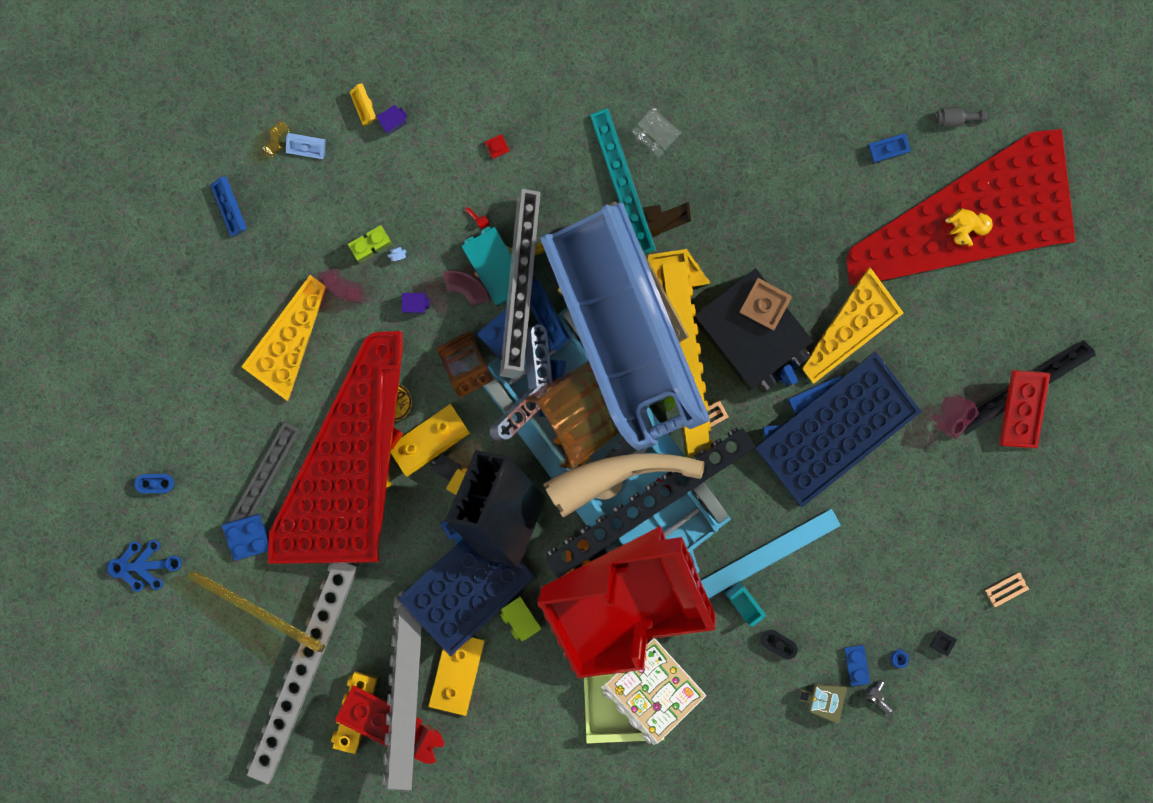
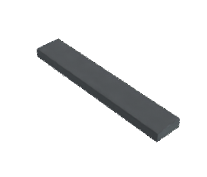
(266, 471)

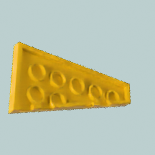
(859, 320)
(283, 346)

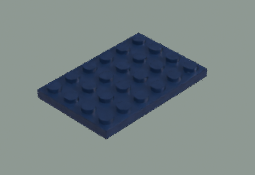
(462, 594)

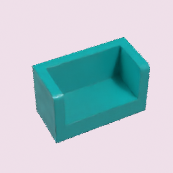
(745, 604)

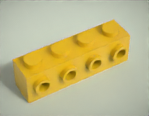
(346, 738)

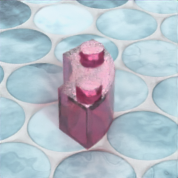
(467, 286)
(343, 289)

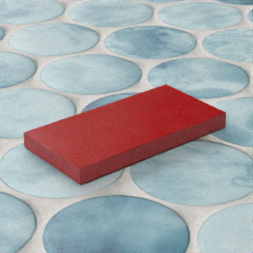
(1024, 409)

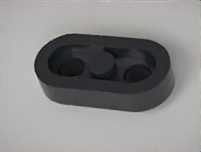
(779, 643)

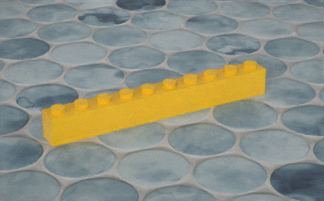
(678, 290)

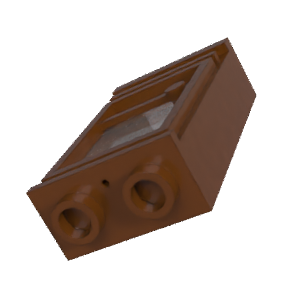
(464, 364)

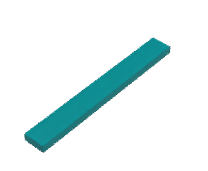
(622, 177)

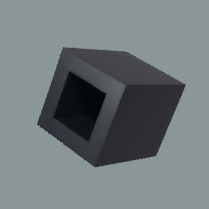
(445, 466)

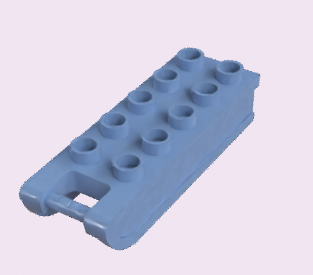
(623, 325)

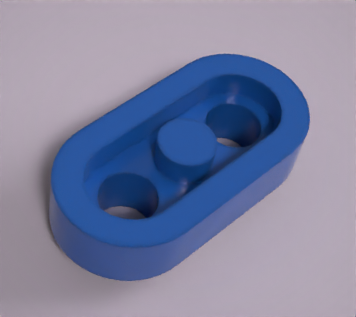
(155, 483)

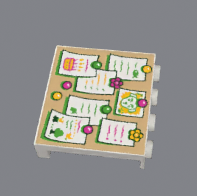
(655, 696)

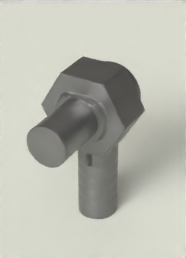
(875, 696)

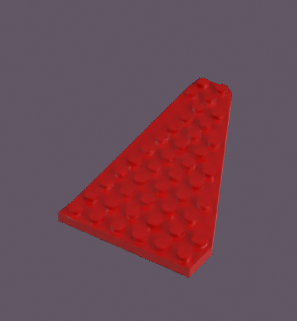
(1018, 189)
(342, 485)

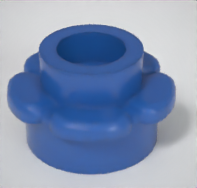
(904, 658)

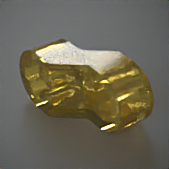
(277, 132)

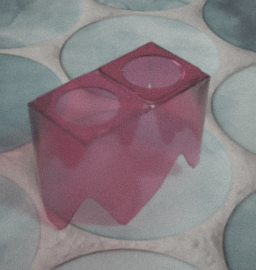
(956, 415)

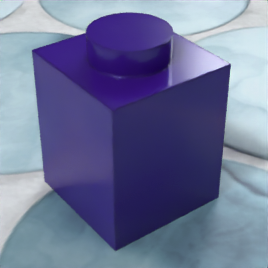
(392, 119)
(415, 303)

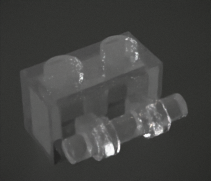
(659, 129)

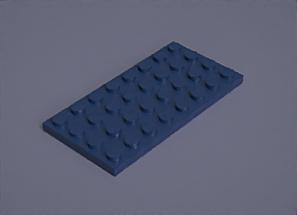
(838, 429)

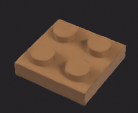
(765, 304)

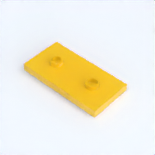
(429, 440)
(456, 678)

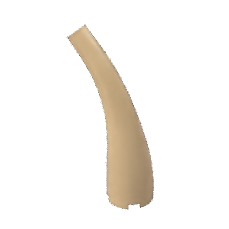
(586, 482)

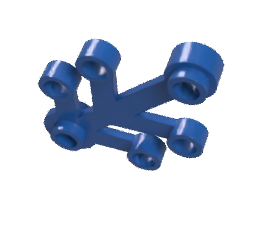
(141, 566)

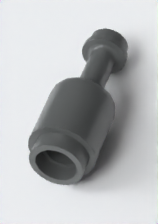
(956, 116)

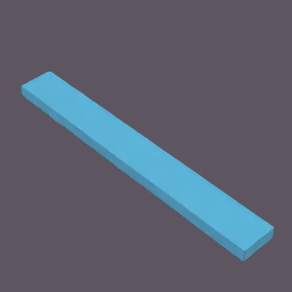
(770, 553)

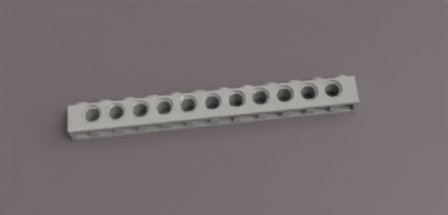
(266, 772)

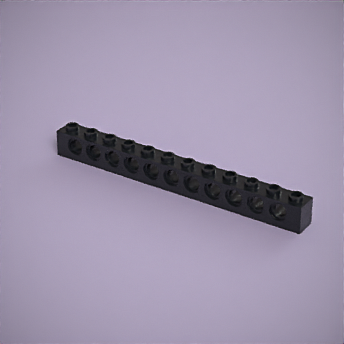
(561, 567)

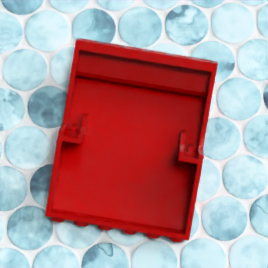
(622, 600)

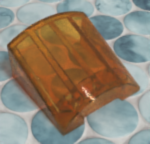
(576, 414)

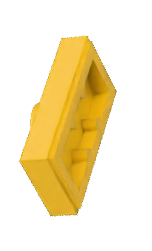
(363, 104)

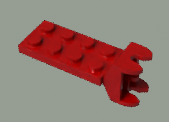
(368, 714)

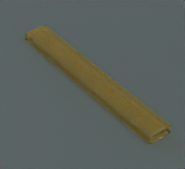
(256, 611)

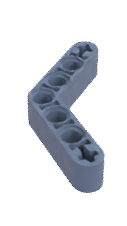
(534, 384)

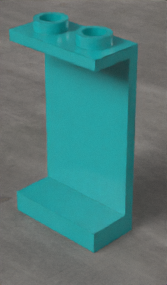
(491, 262)

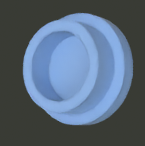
(397, 254)

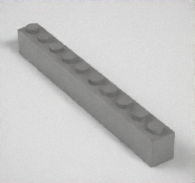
(520, 284)
(402, 700)

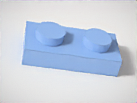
(305, 146)

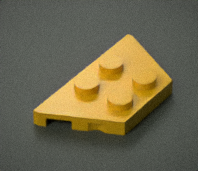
(696, 277)

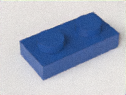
(889, 148)
(857, 665)

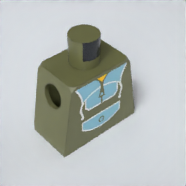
(825, 700)

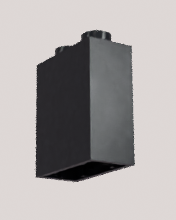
(747, 345)
(496, 508)

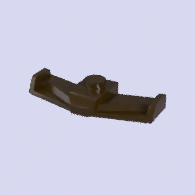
(663, 221)

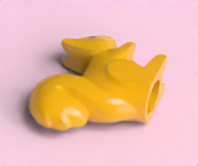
(965, 222)

